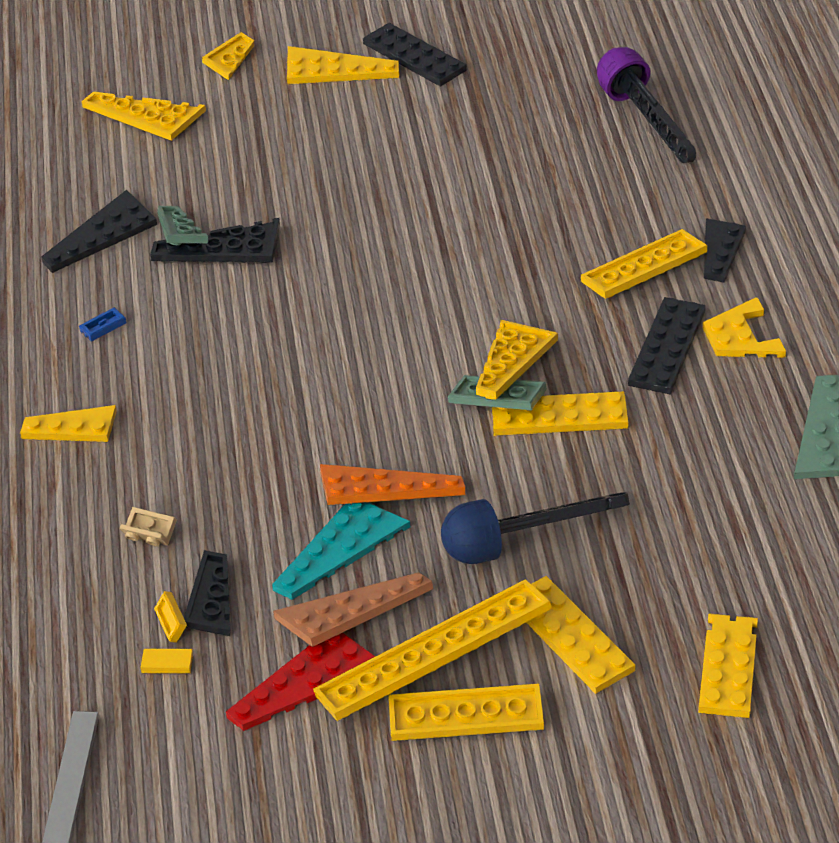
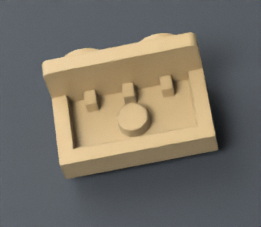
(149, 526)

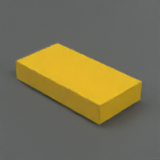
(170, 616)
(166, 661)

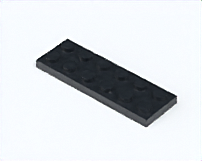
(415, 54)
(666, 345)

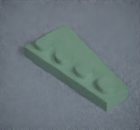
(178, 227)

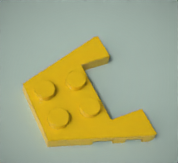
(732, 336)

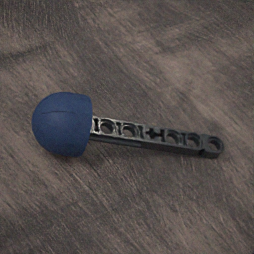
(474, 533)

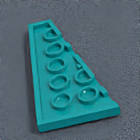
(341, 542)

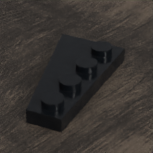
(722, 245)

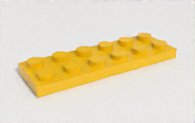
(643, 263)
(564, 414)
(579, 640)
(465, 712)

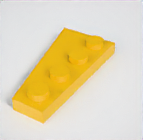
(76, 425)

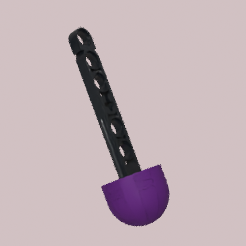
(623, 76)

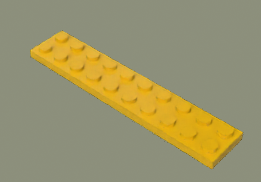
(431, 649)

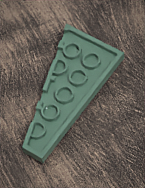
(820, 439)

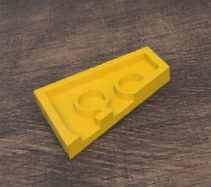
(229, 55)

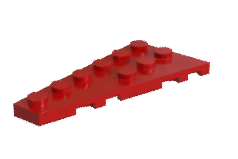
(297, 679)

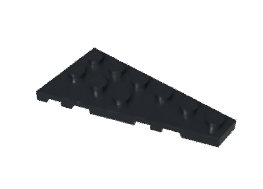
(109, 226)

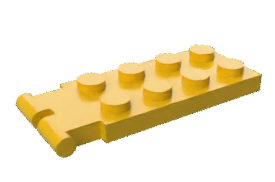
(728, 666)

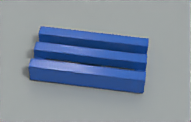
(102, 324)

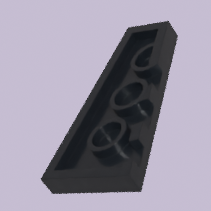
(209, 600)

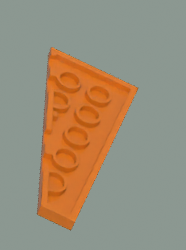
(361, 484)

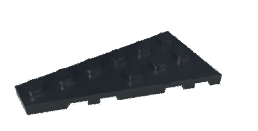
(225, 245)

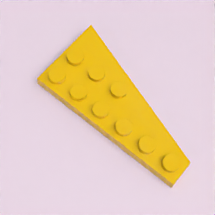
(325, 66)
(148, 114)
(511, 355)

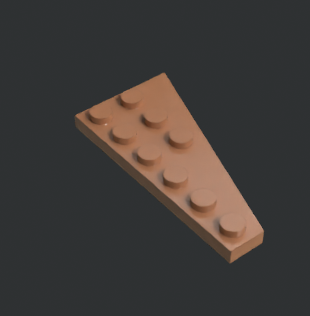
(337, 613)

